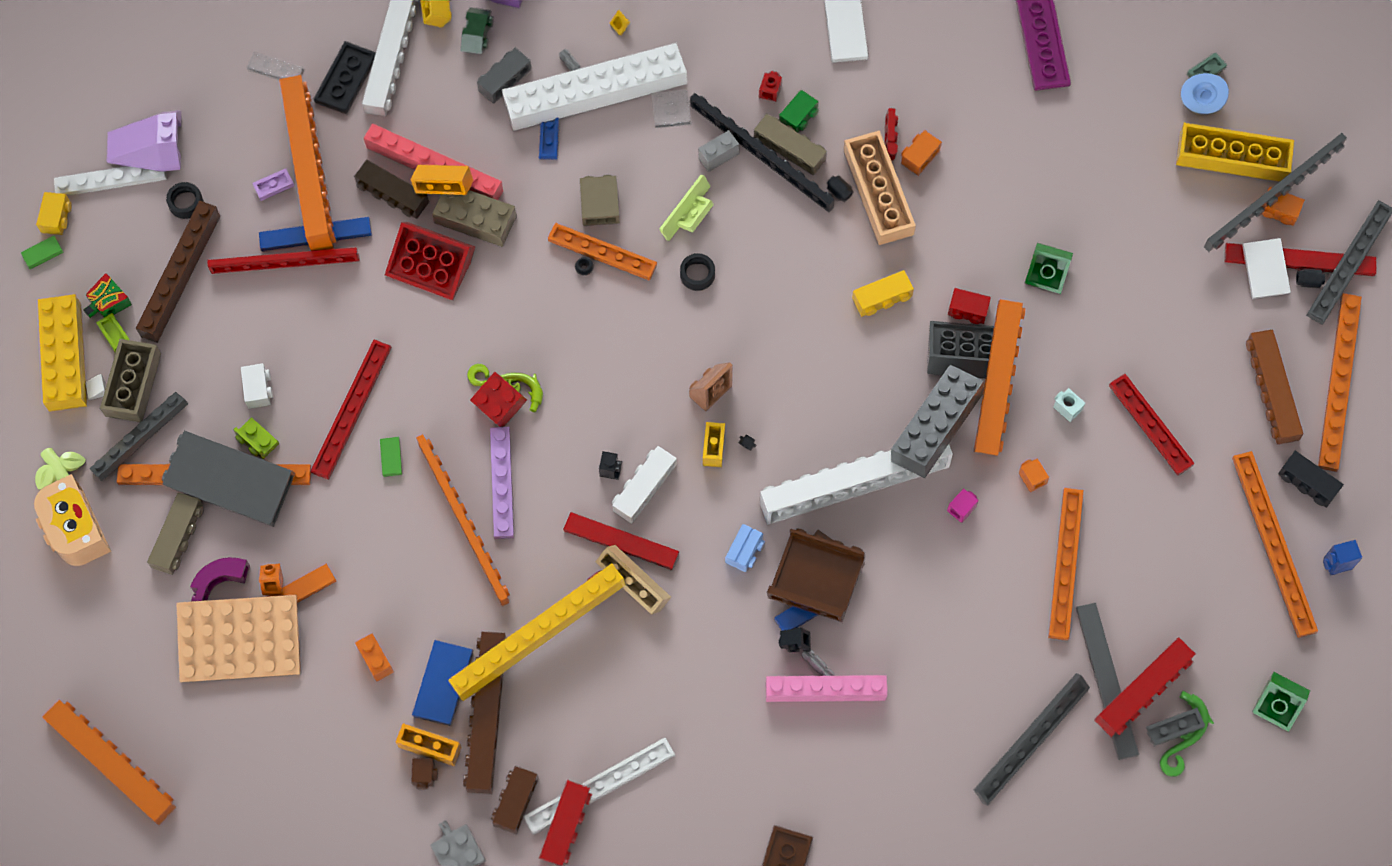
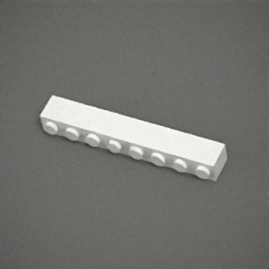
(389, 56)

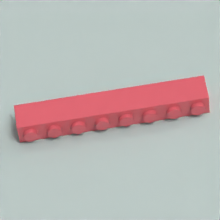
(413, 154)

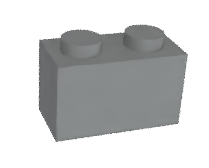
(718, 151)

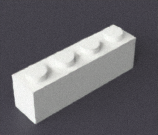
(644, 484)

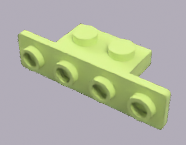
(689, 211)

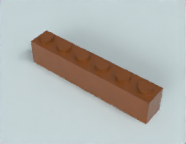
(1274, 387)

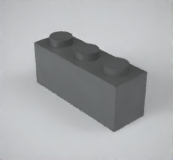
(504, 75)

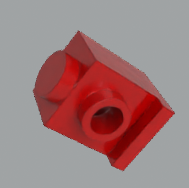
(770, 86)

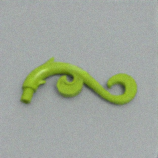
(536, 390)

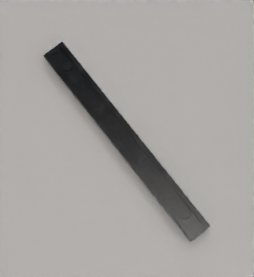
(764, 154)

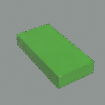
(42, 252)
(391, 456)

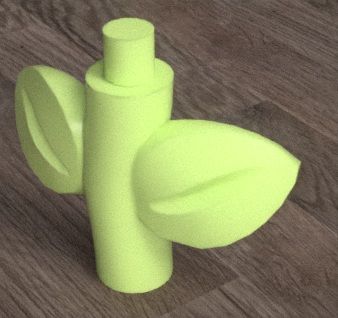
(56, 466)

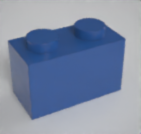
(1342, 557)

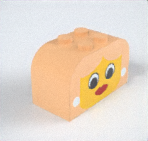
(69, 522)

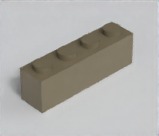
(790, 144)
(175, 533)

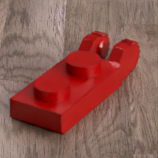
(891, 136)

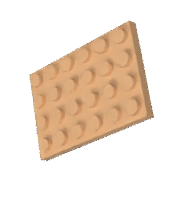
(238, 638)

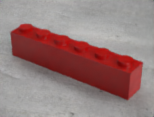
(1144, 687)

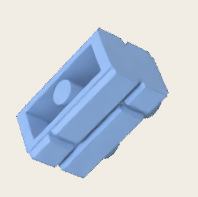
(744, 548)

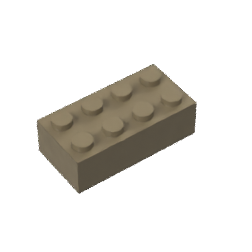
(476, 216)
(130, 380)

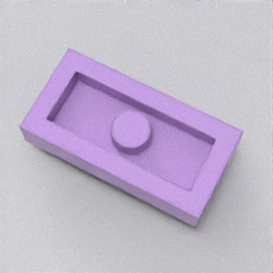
(273, 184)

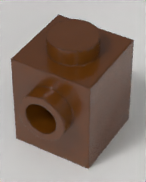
(423, 773)

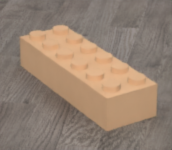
(879, 187)

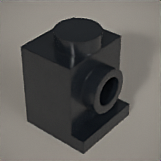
(610, 465)
(795, 639)

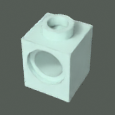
(1066, 411)

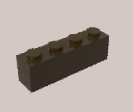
(390, 189)

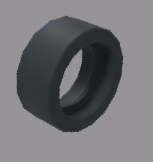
(178, 189)
(697, 258)

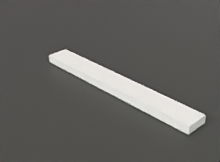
(607, 781)

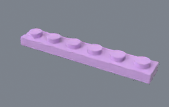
(501, 483)

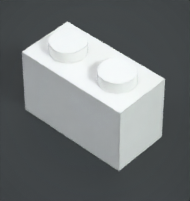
(255, 385)

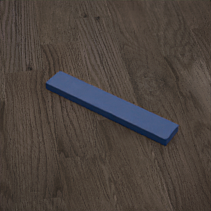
(296, 235)

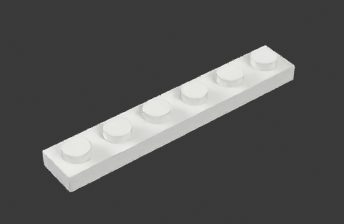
(106, 179)

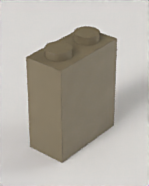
(599, 200)

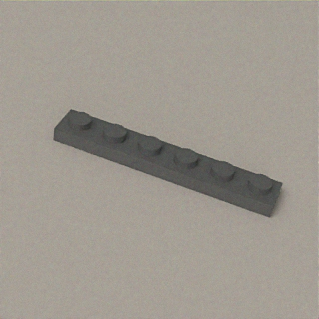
(138, 436)

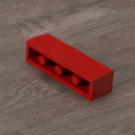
(564, 823)

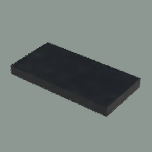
(345, 77)

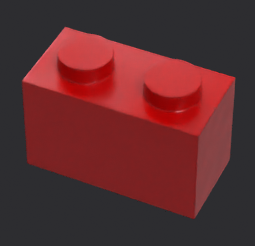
(969, 306)

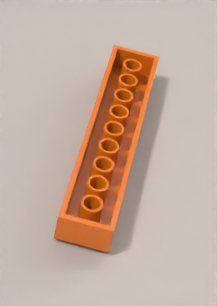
(307, 163)

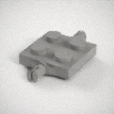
(457, 847)

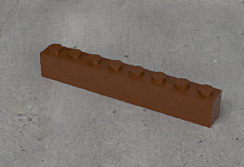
(178, 271)
(484, 726)

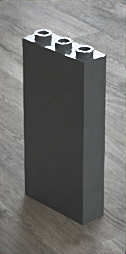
(228, 478)

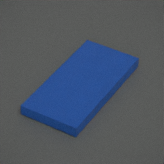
(436, 696)

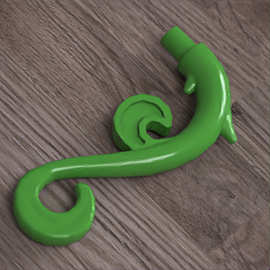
(1189, 739)

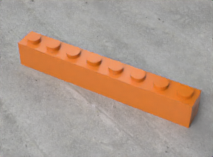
(998, 377)
(109, 762)

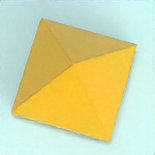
(619, 22)

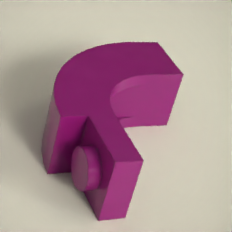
(217, 572)

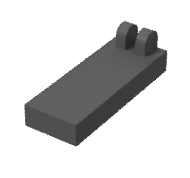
(1175, 727)

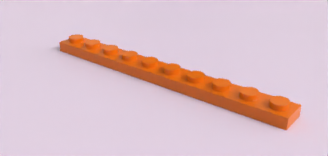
(1339, 382)
(152, 473)
(466, 525)
(1275, 544)

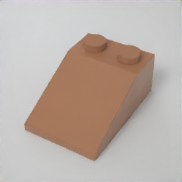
(712, 385)

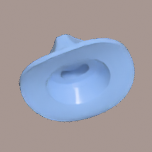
(1204, 93)

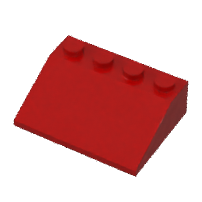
(429, 260)

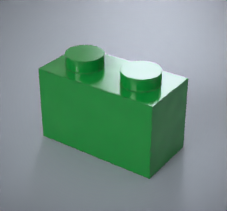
(799, 111)

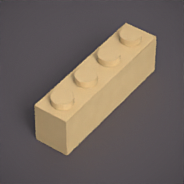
(636, 581)

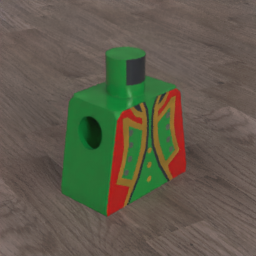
(106, 298)

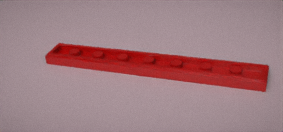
(1305, 259)
(283, 260)
(350, 409)

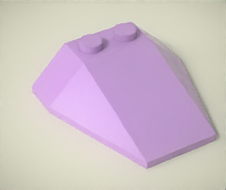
(147, 143)

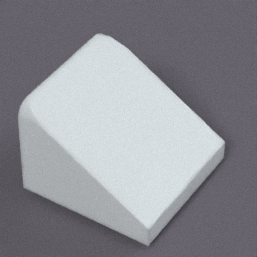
(95, 387)

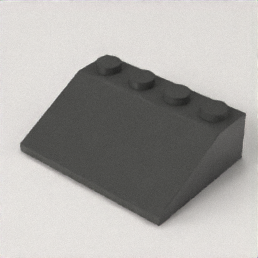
(960, 346)

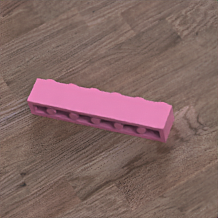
(826, 688)

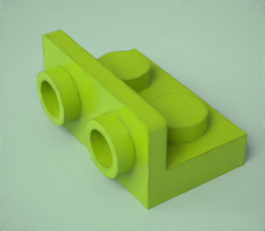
(256, 438)

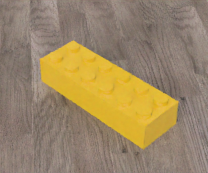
(1234, 152)
(62, 352)

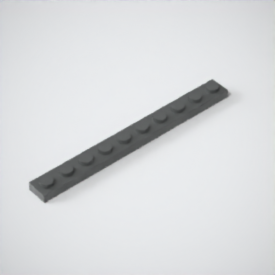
(1272, 195)

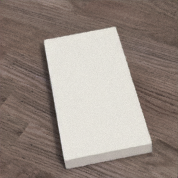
(846, 30)

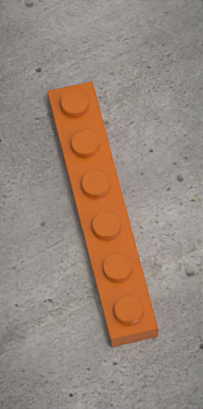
(602, 251)

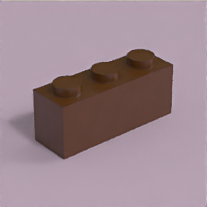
(514, 799)

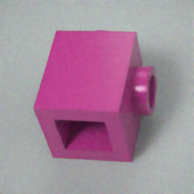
(963, 505)

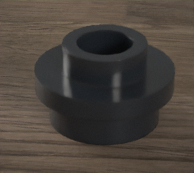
(584, 261)
(747, 442)

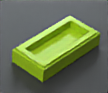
(112, 330)

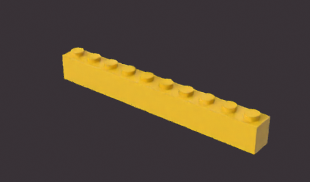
(537, 632)

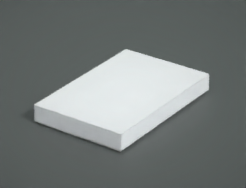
(1266, 268)

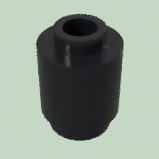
(839, 188)
(1310, 278)

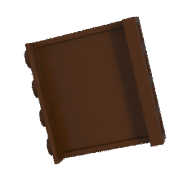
(817, 574)

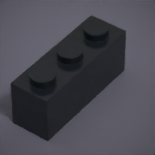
(1310, 479)

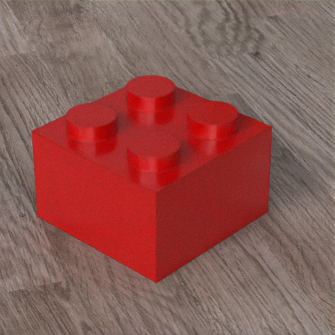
(498, 399)

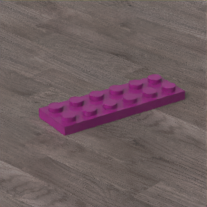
(1043, 44)

